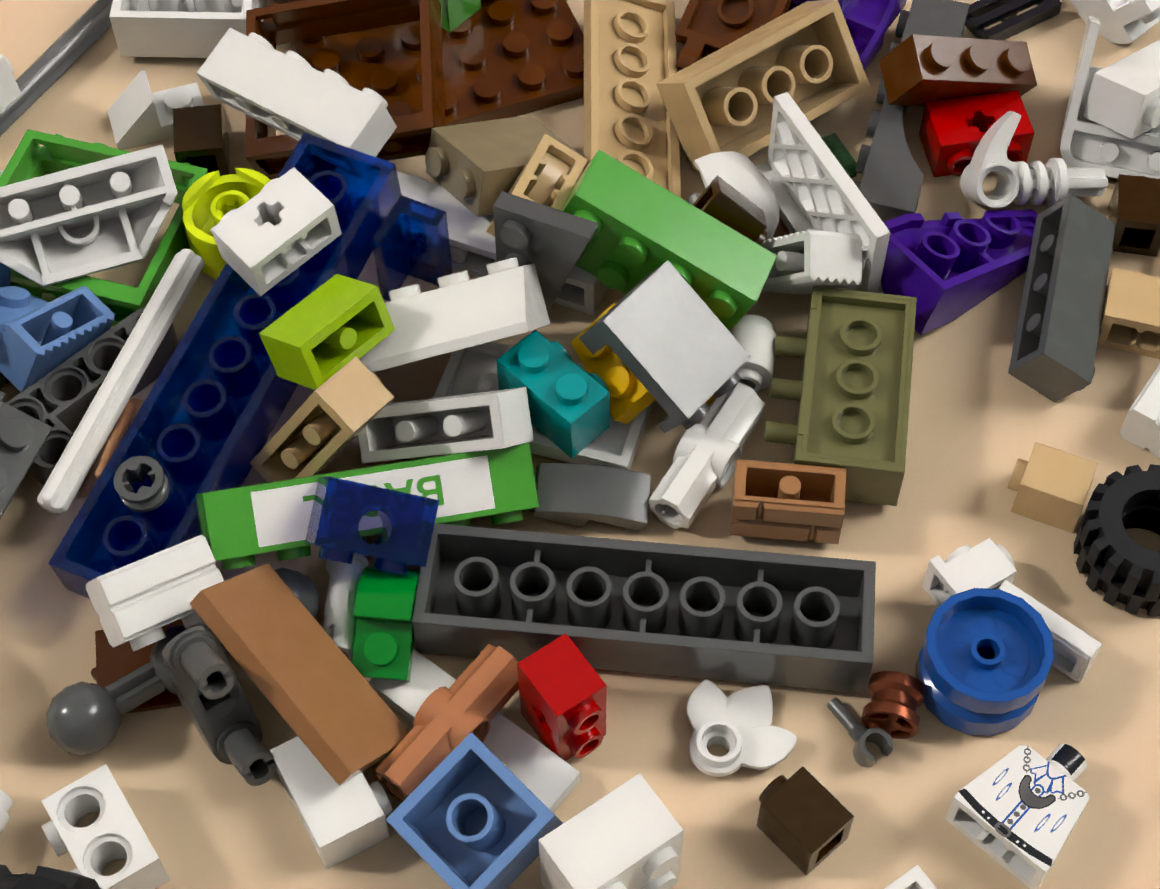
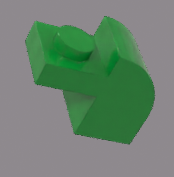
(384, 624)

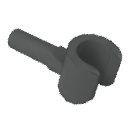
(861, 734)

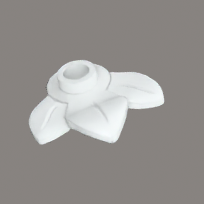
(739, 725)

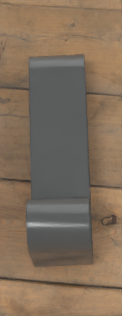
(68, 390)

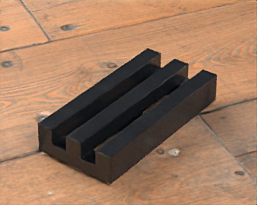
(988, 12)

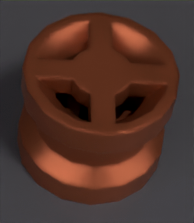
(894, 703)

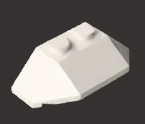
(85, 216)

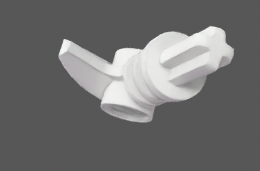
(1021, 181)

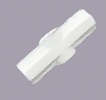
(706, 457)

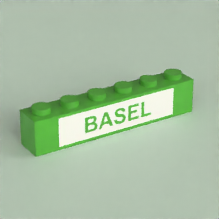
(278, 513)

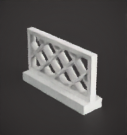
(817, 190)

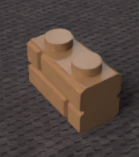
(788, 501)

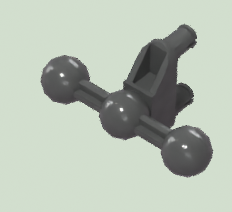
(196, 669)

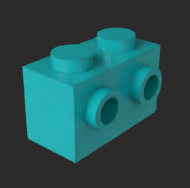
(562, 397)

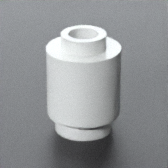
(758, 339)

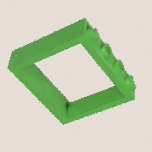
(65, 153)

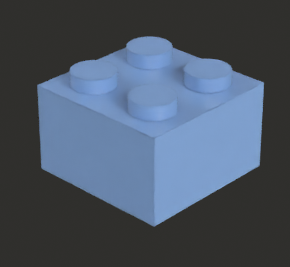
(474, 820)

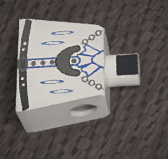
(1023, 809)

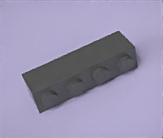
(1063, 299)

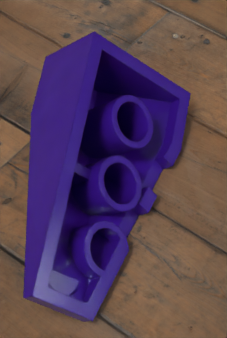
(955, 260)

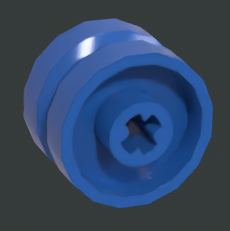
(984, 661)

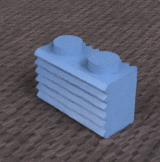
(51, 335)

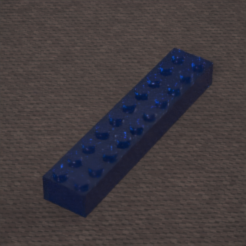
(219, 385)

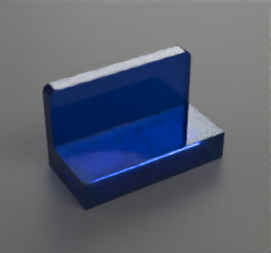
(411, 243)

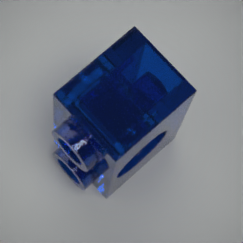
(405, 519)

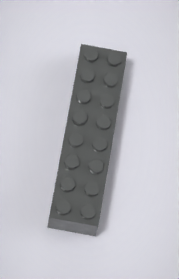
(650, 606)

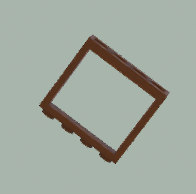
(324, 18)

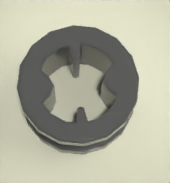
(136, 470)

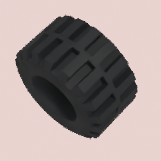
(1107, 551)

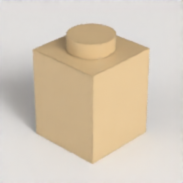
(1052, 486)

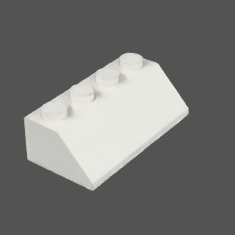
(460, 314)

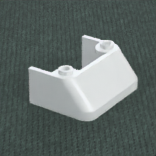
(1093, 145)

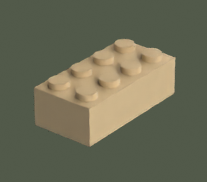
(730, 94)

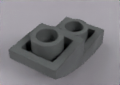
(592, 492)

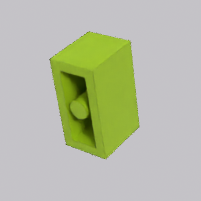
(327, 331)

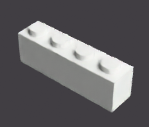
(293, 95)

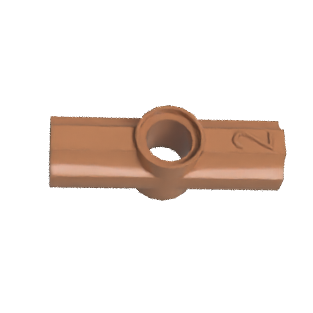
(448, 719)

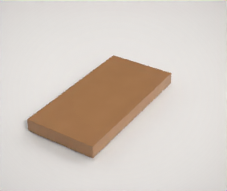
(301, 671)

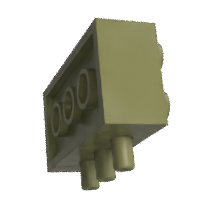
(851, 389)

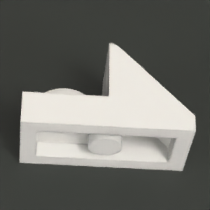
(148, 117)

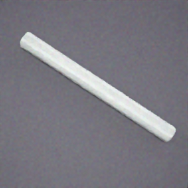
(120, 383)

